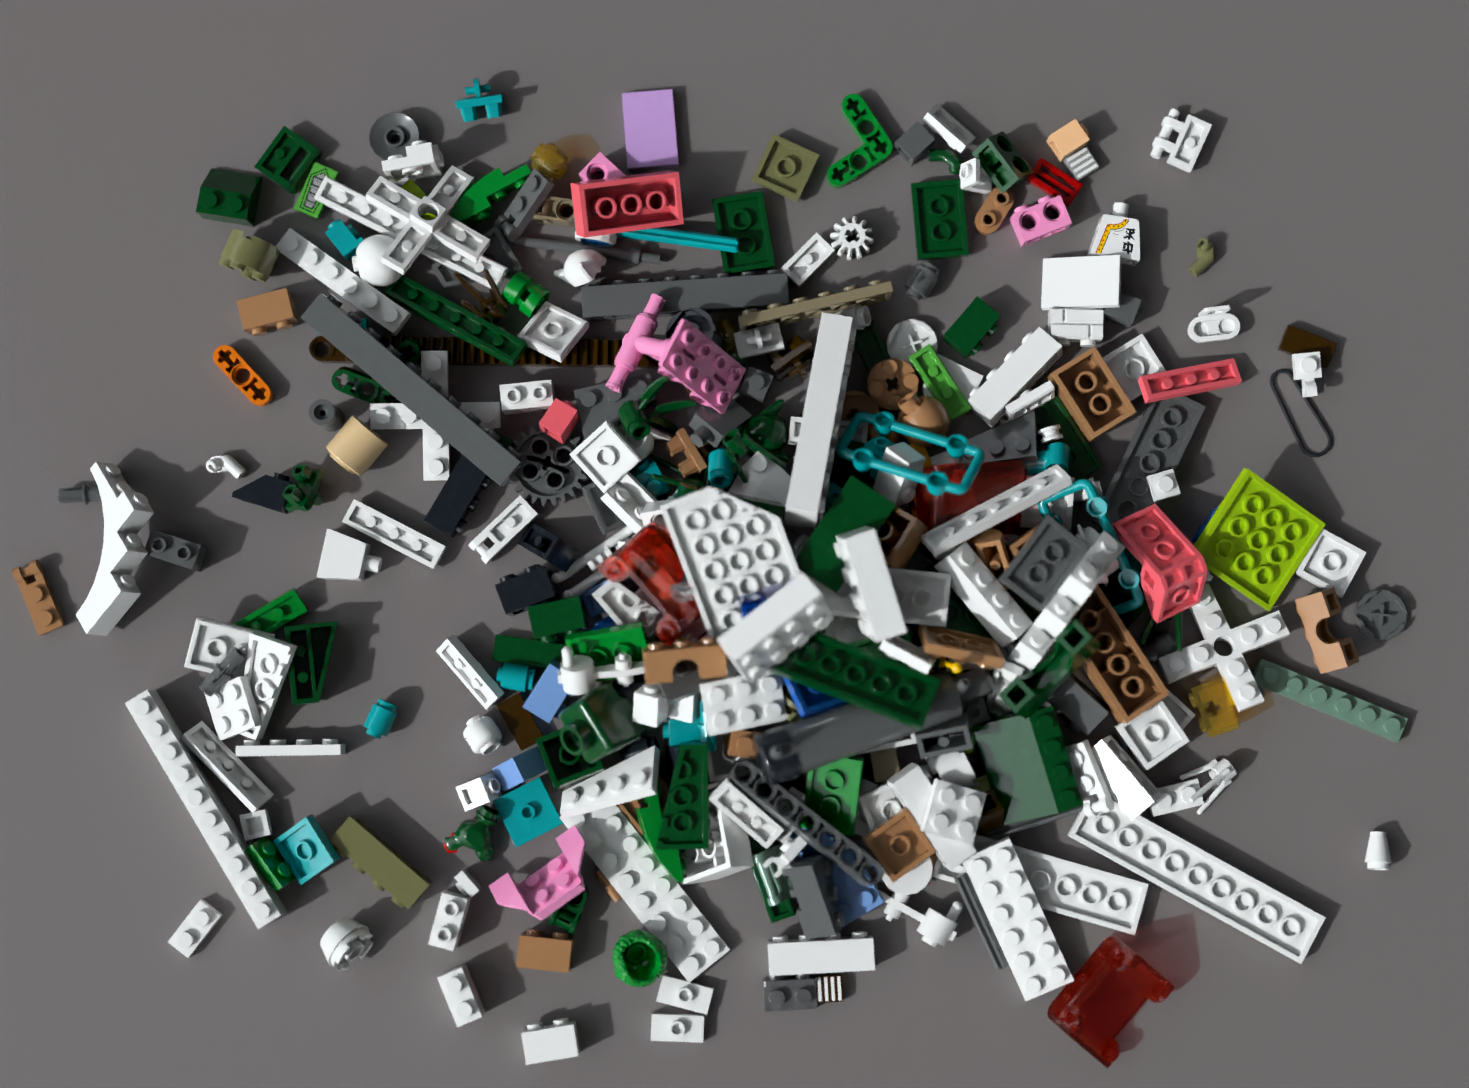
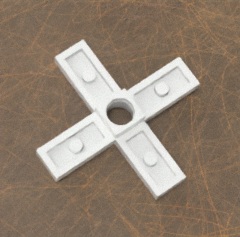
(419, 231)
(435, 448)
(1231, 667)

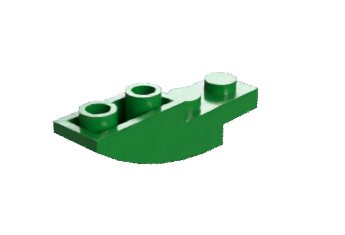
(475, 203)
(650, 820)

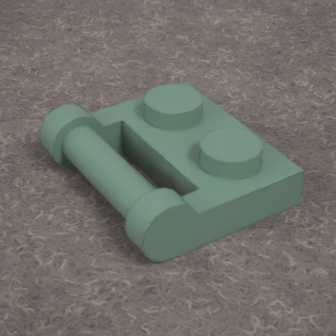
(782, 882)

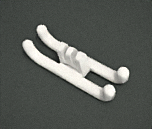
(593, 559)

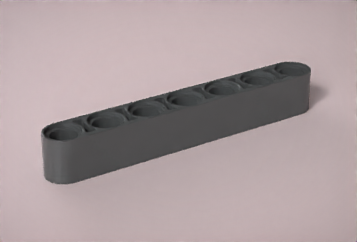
(819, 825)

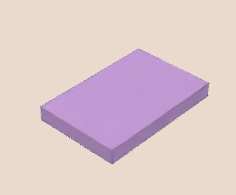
(650, 129)

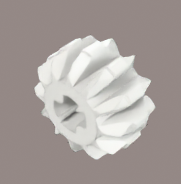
(849, 229)

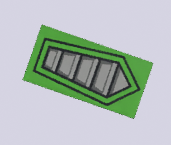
(306, 203)

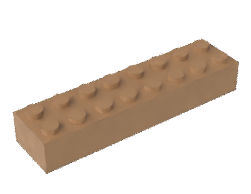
(1118, 666)

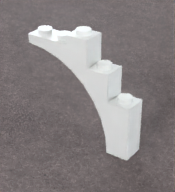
(121, 553)
(1066, 602)

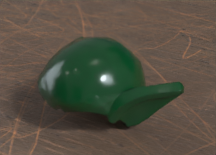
(769, 430)

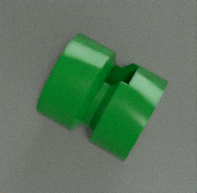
(518, 289)

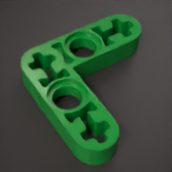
(867, 150)

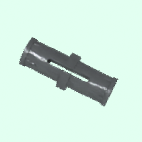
(211, 684)

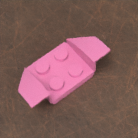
(550, 885)

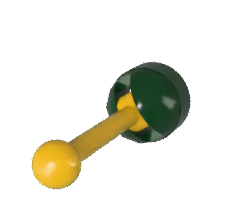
(944, 663)

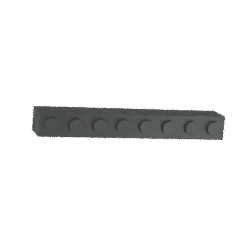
(712, 295)

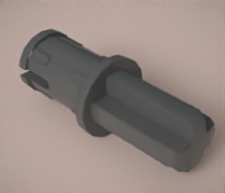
(79, 494)

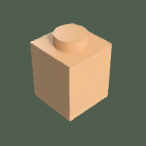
(1068, 139)

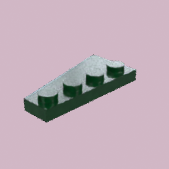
(686, 807)

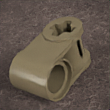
(551, 212)

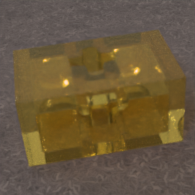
(1226, 717)

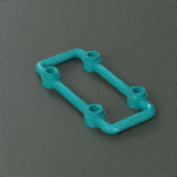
(937, 481)
(1097, 507)

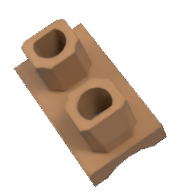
(694, 461)

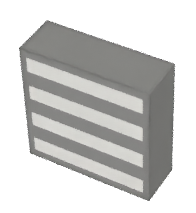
(1081, 163)

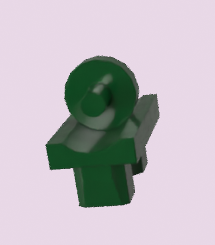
(306, 490)

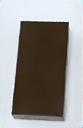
(1300, 341)
(519, 721)

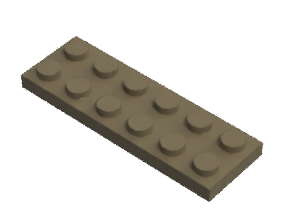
(827, 302)

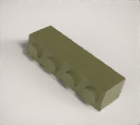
(380, 861)

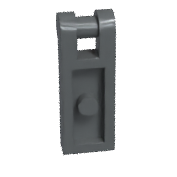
(524, 205)

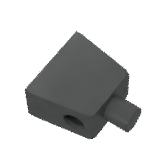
(713, 426)

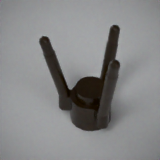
(492, 308)

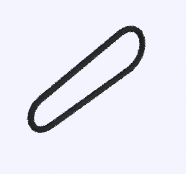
(1289, 420)

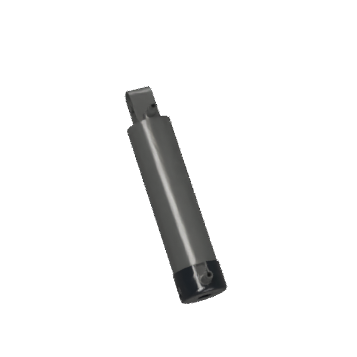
(849, 729)

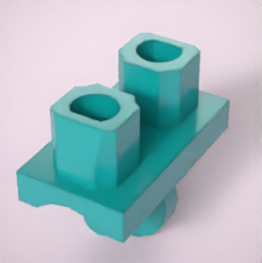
(468, 105)

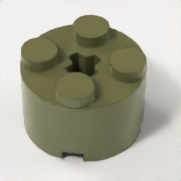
(249, 255)

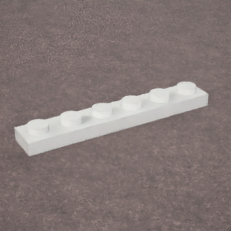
(343, 281)
(996, 510)

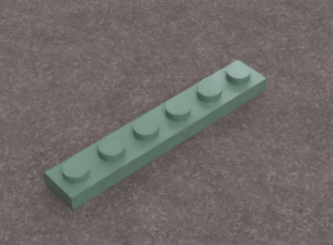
(1329, 700)

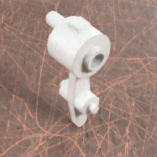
(580, 675)
(933, 925)

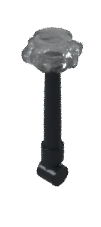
(681, 591)

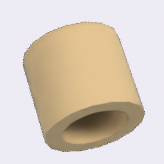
(356, 446)

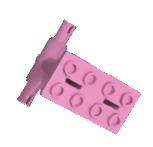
(685, 358)

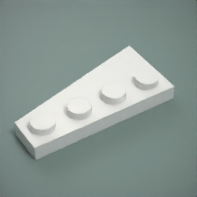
(266, 671)
(616, 785)

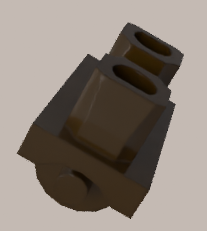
(795, 361)

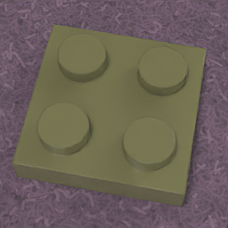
(785, 168)

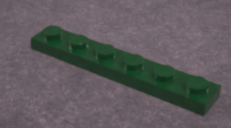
(457, 320)

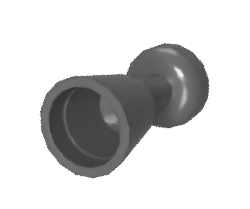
(326, 415)

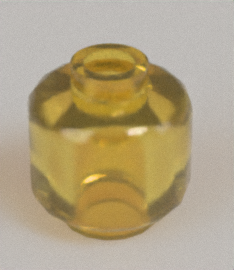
(549, 160)

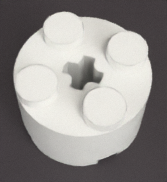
(953, 769)

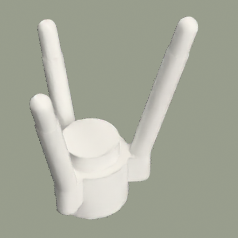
(1220, 773)

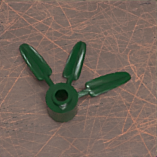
(638, 422)

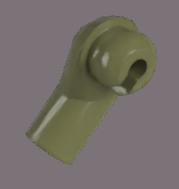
(1205, 256)

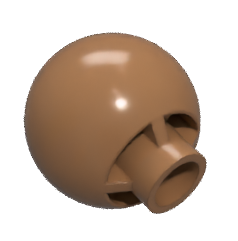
(924, 413)

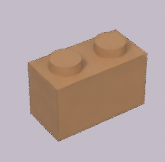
(267, 312)
(545, 951)

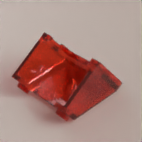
(989, 482)
(654, 566)
(1106, 997)

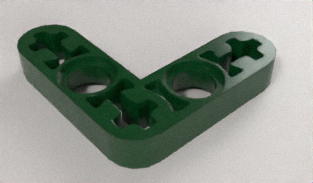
(380, 392)

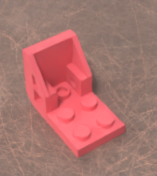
(1171, 566)

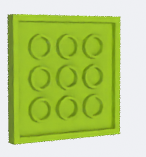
(1257, 539)

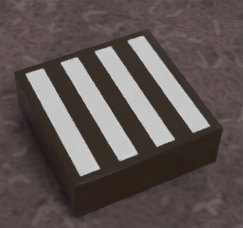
(829, 988)

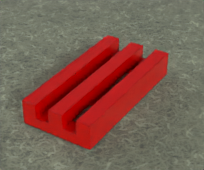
(1059, 173)

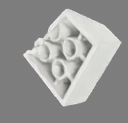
(727, 851)

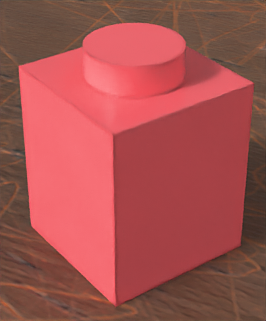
(559, 420)

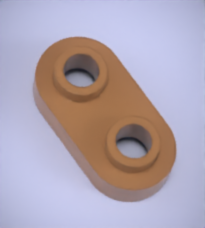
(993, 209)

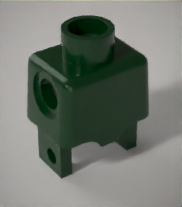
(599, 724)

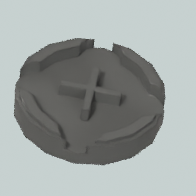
(1380, 614)

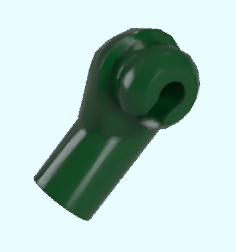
(947, 156)

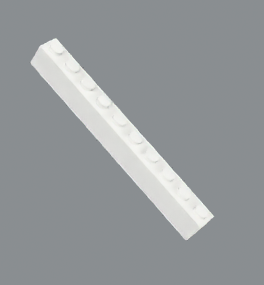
(205, 807)

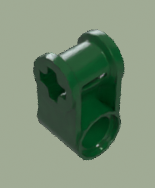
(570, 913)

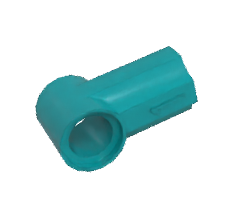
(1055, 454)

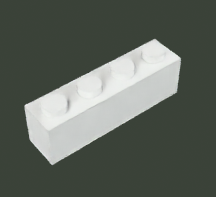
(1017, 373)
(984, 595)
(913, 790)
(821, 954)

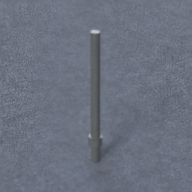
(634, 255)

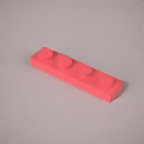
(1189, 380)

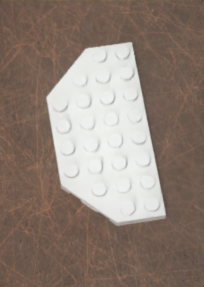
(727, 554)

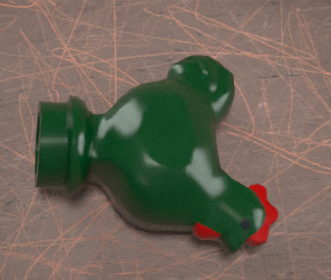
(475, 834)

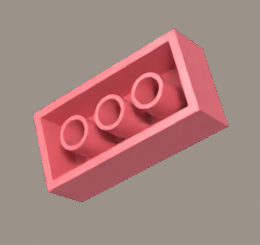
(627, 203)

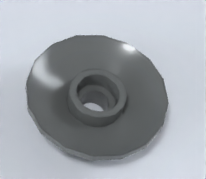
(389, 127)

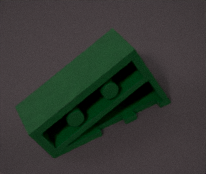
(310, 660)

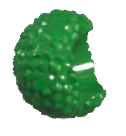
(639, 958)

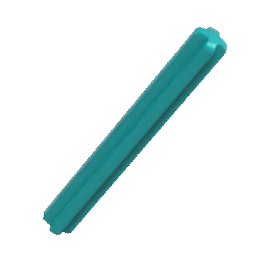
(685, 238)

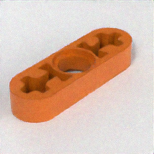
(225, 367)

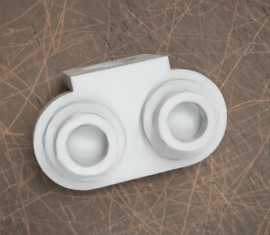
(1214, 325)

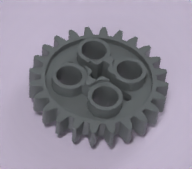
(539, 486)

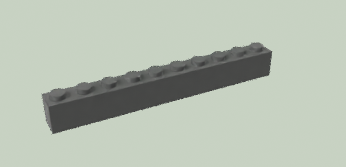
(413, 390)

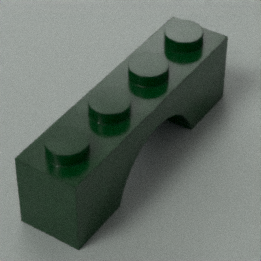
(1032, 689)

